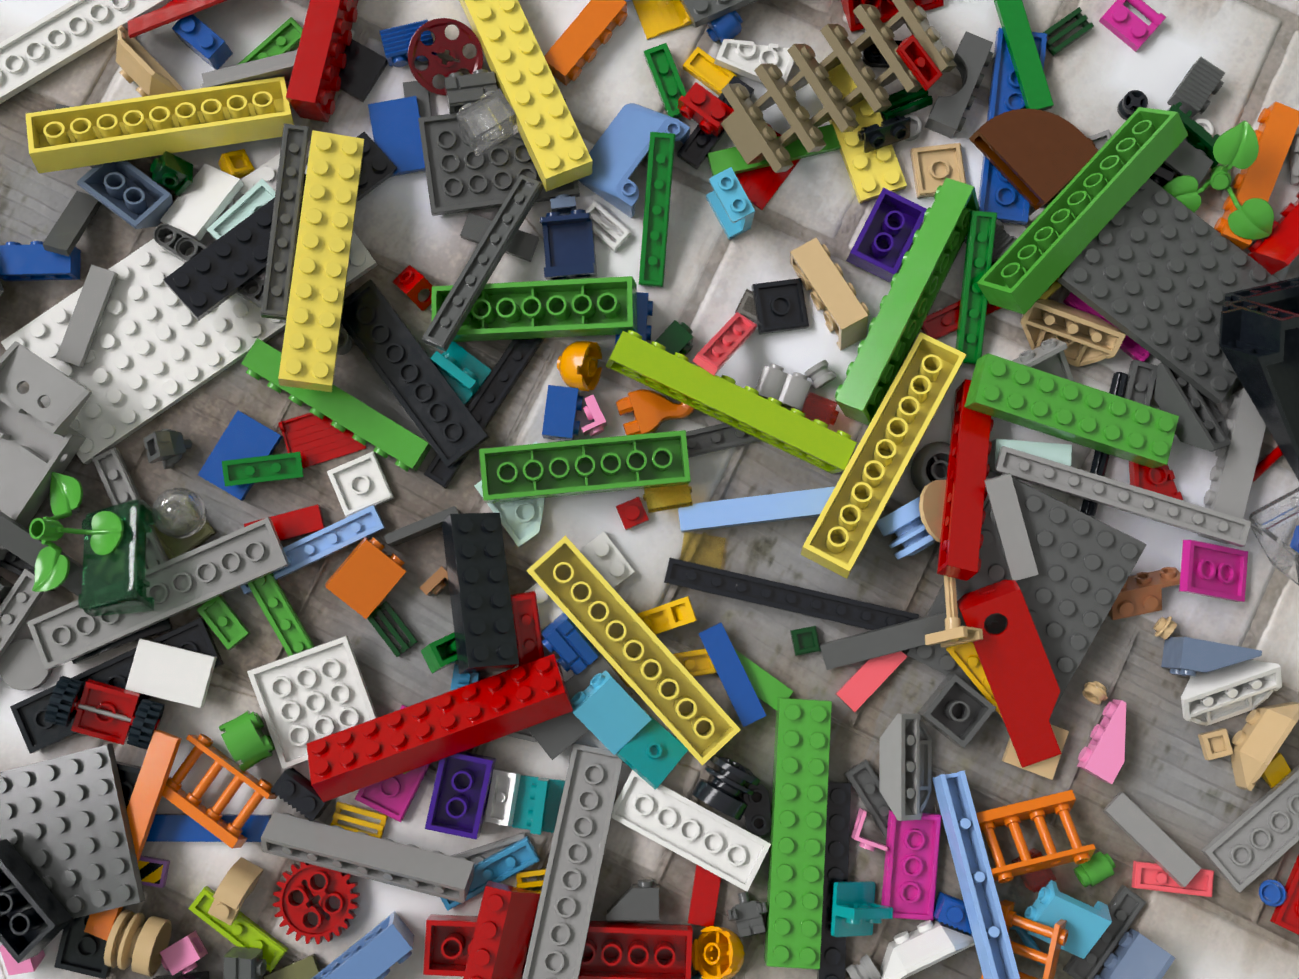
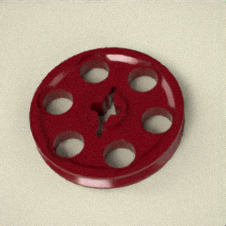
(440, 44)

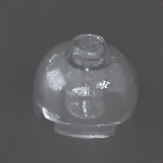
(179, 513)

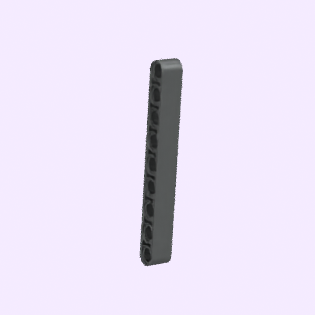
(178, 247)

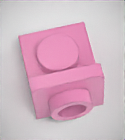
(593, 411)

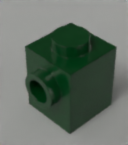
(677, 338)

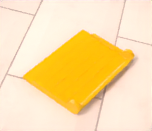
(661, 16)

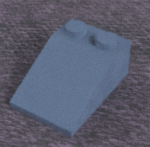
(1191, 655)

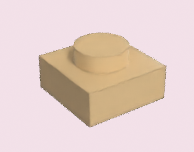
(1215, 744)

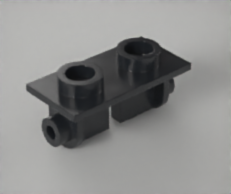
(890, 132)

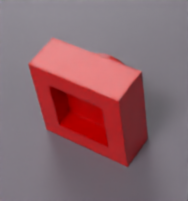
(632, 513)

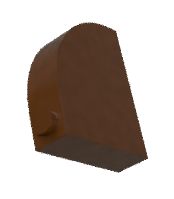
(1034, 151)

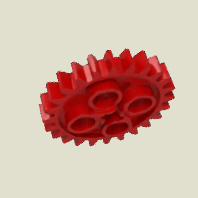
(296, 913)

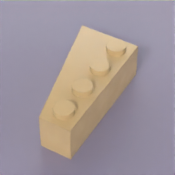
(831, 292)

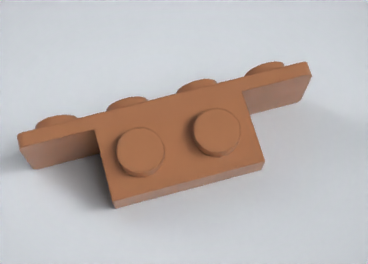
(1143, 593)

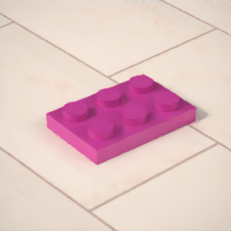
(1213, 571)

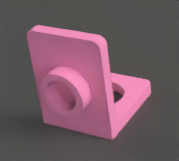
(864, 842)

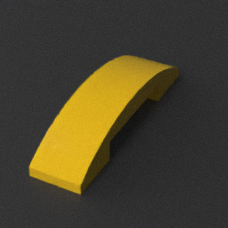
(669, 615)

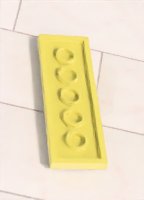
(869, 170)

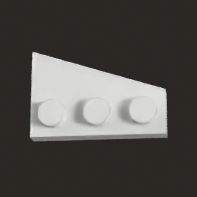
(746, 56)

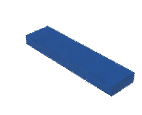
(732, 674)

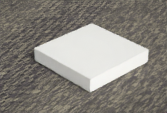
(360, 484)

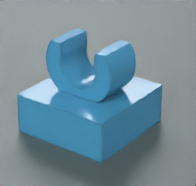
(461, 680)

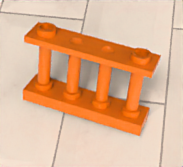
(1036, 810)
(211, 817)
(1057, 934)

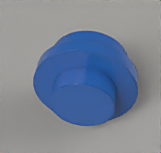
(1272, 893)

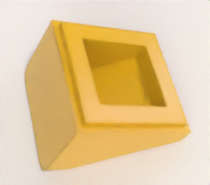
(236, 163)
(1276, 770)

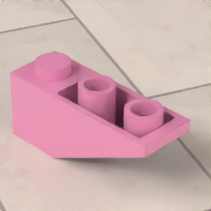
(1107, 747)

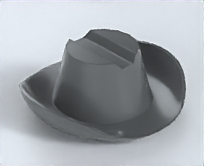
(930, 464)

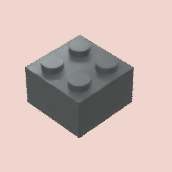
(956, 710)

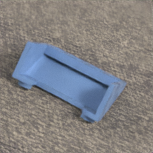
(623, 149)

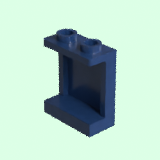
(569, 245)

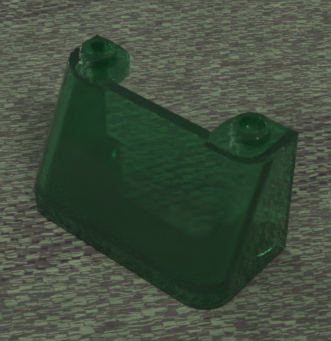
(118, 580)

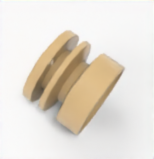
(137, 942)

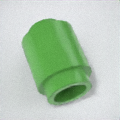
(1095, 870)

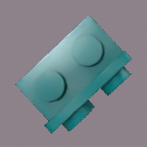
(461, 370)
(538, 804)
(856, 909)

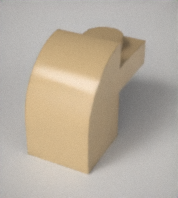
(234, 889)

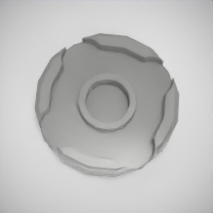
(22, 666)

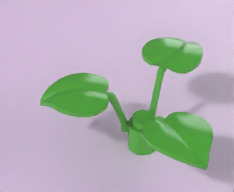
(1233, 148)
(65, 496)

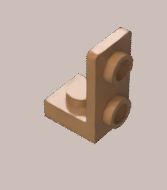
(435, 583)

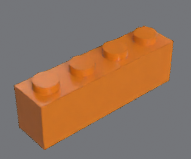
(584, 37)

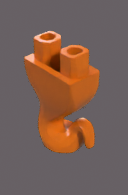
(650, 411)

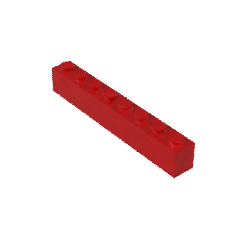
(965, 490)

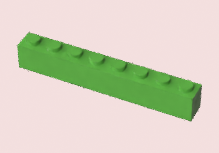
(344, 411)

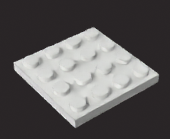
(311, 697)

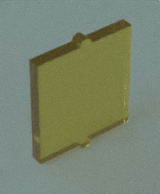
(667, 497)
(703, 549)

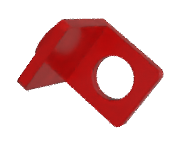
(411, 283)

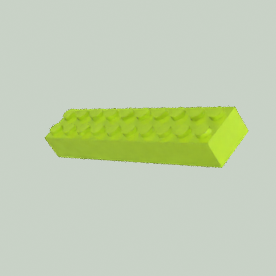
(731, 403)

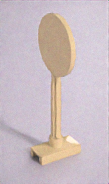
(931, 512)

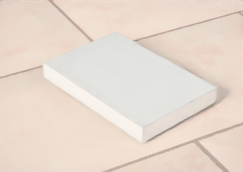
(202, 201)
(171, 673)

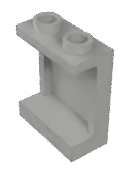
(1048, 358)

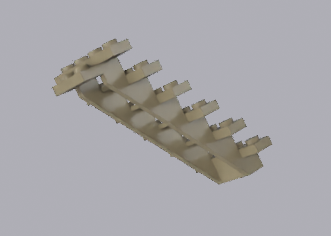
(758, 140)

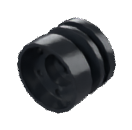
(726, 786)

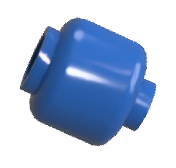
(725, 27)

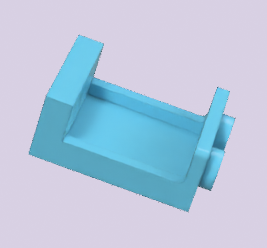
(730, 203)
(609, 712)
(1083, 922)

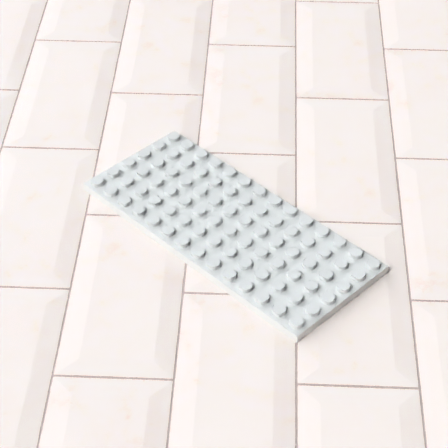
(150, 344)

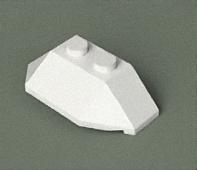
(1229, 691)
(922, 949)

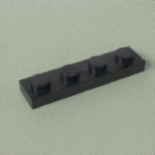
(700, 143)

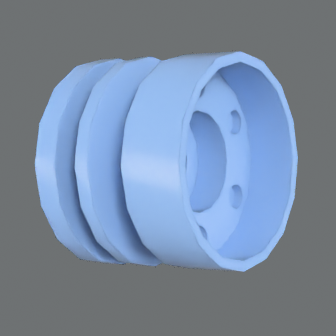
(908, 528)

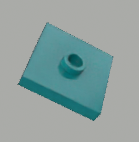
(652, 753)

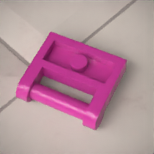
(1129, 26)

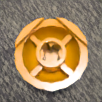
(579, 365)
(717, 953)

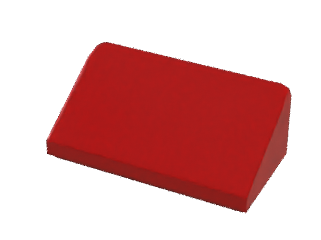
(918, 62)

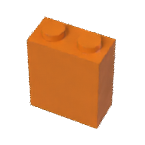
(366, 576)

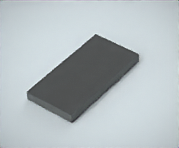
(562, 731)

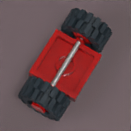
(104, 711)

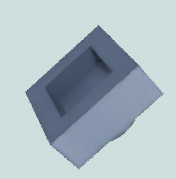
(563, 204)

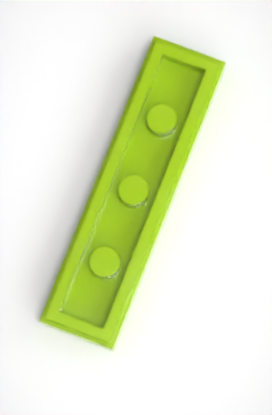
(242, 932)

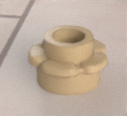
(1164, 627)
(1095, 692)

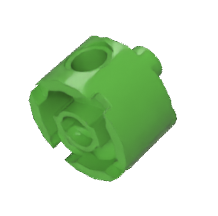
(247, 740)

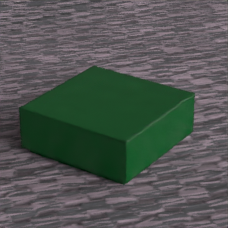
(805, 640)

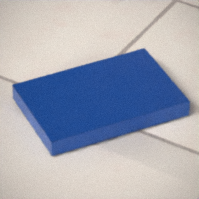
(398, 133)
(240, 440)

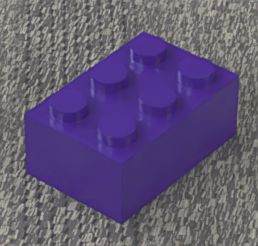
(886, 235)
(460, 794)

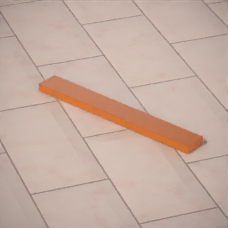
(142, 811)

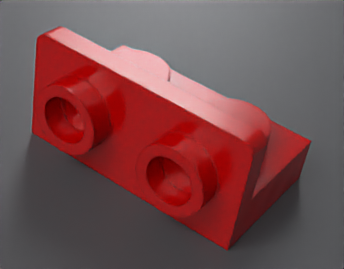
(704, 109)

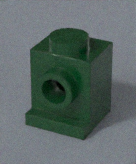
(172, 172)

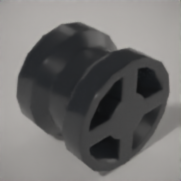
(1132, 99)

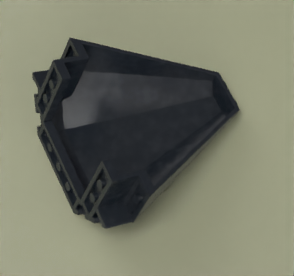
(1263, 348)

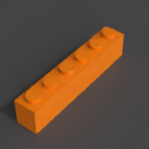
(1274, 139)

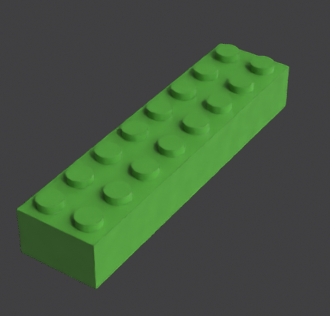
(548, 309)
(1071, 411)
(584, 466)

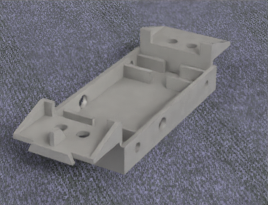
(34, 437)

